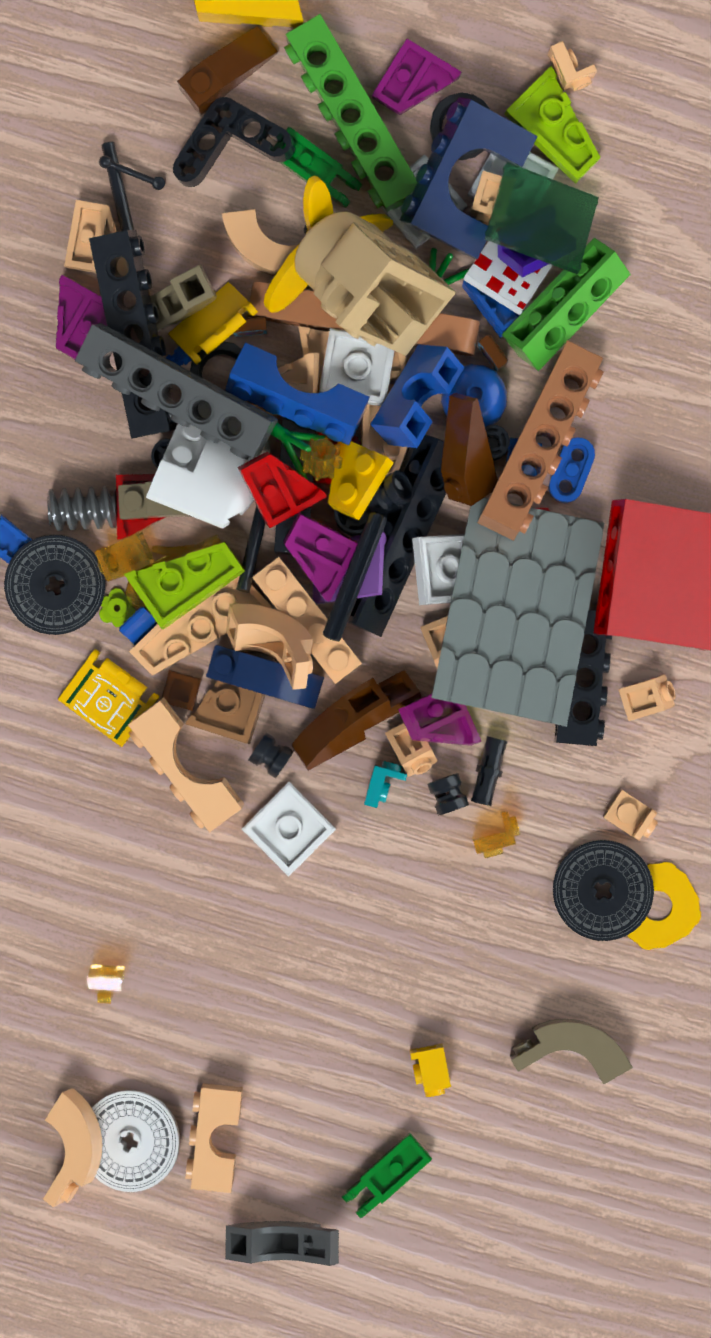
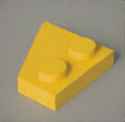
(357, 479)

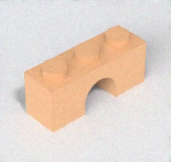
(210, 1167)

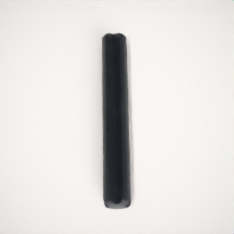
(354, 576)

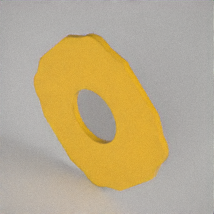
(684, 911)

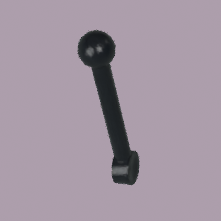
(157, 183)

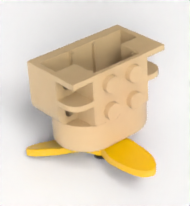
(359, 275)

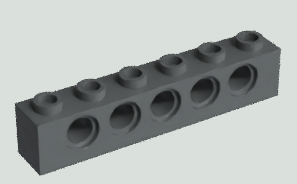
(255, 423)

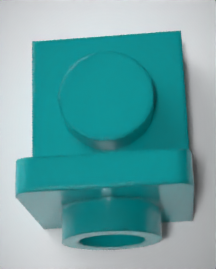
(378, 788)

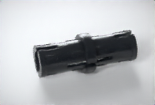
(489, 771)

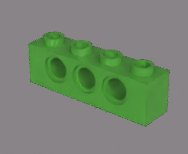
(566, 305)

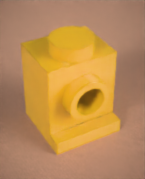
(431, 1070)

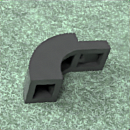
(282, 1241)

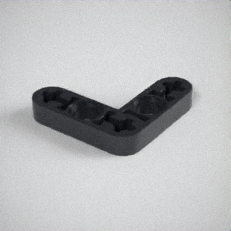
(230, 127)

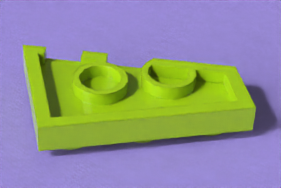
(561, 137)
(183, 583)

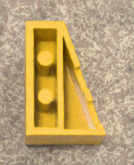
(259, 12)

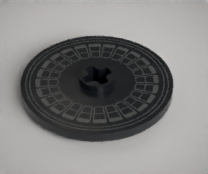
(30, 573)
(604, 917)

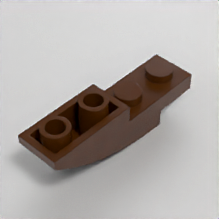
(346, 720)

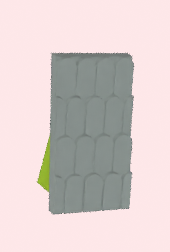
(519, 616)

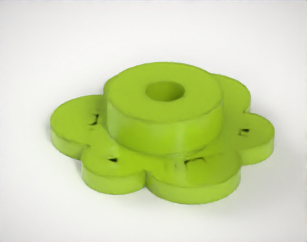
(108, 613)

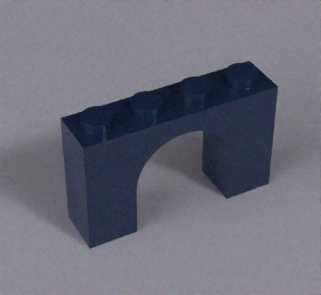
(430, 205)

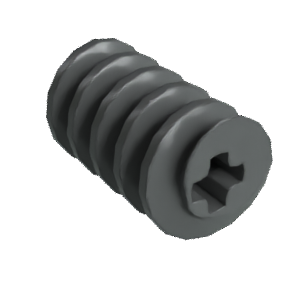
(82, 508)

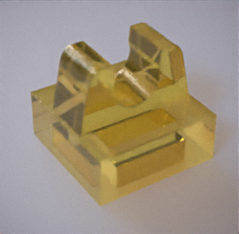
(105, 980)

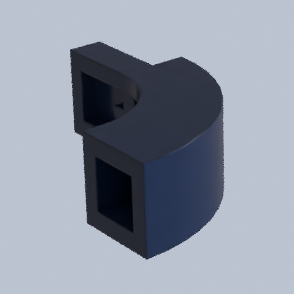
(261, 676)

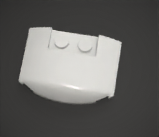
(202, 475)

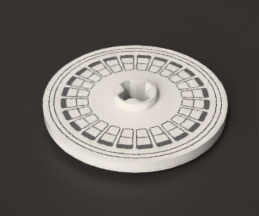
(153, 1129)

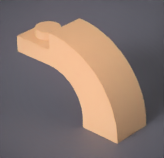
(253, 244)
(274, 634)
(82, 1145)

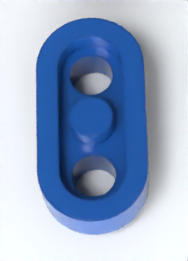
(572, 471)

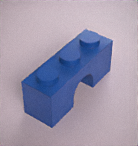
(427, 373)

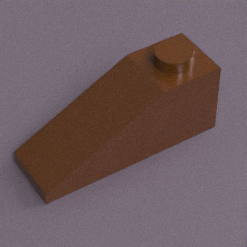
(226, 69)
(467, 456)

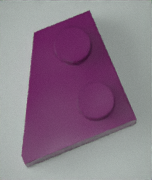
(75, 315)

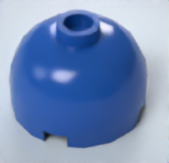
(486, 386)

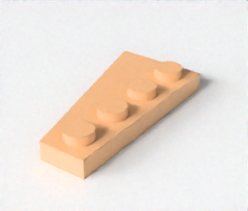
(193, 630)

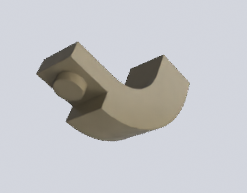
(578, 1037)

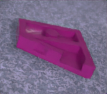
(413, 78)
(320, 553)
(439, 722)

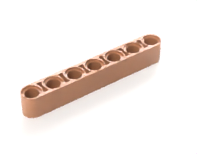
(446, 330)

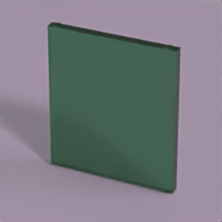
(541, 218)

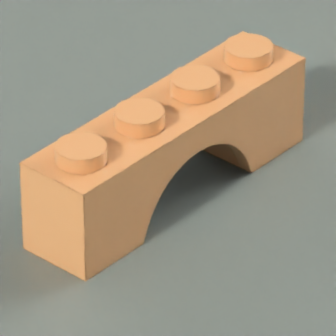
(293, 600)
(210, 800)

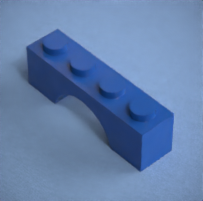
(329, 412)

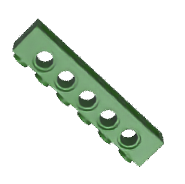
(316, 37)

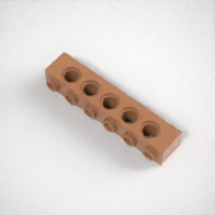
(572, 364)

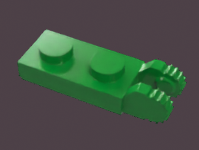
(312, 161)
(389, 1173)

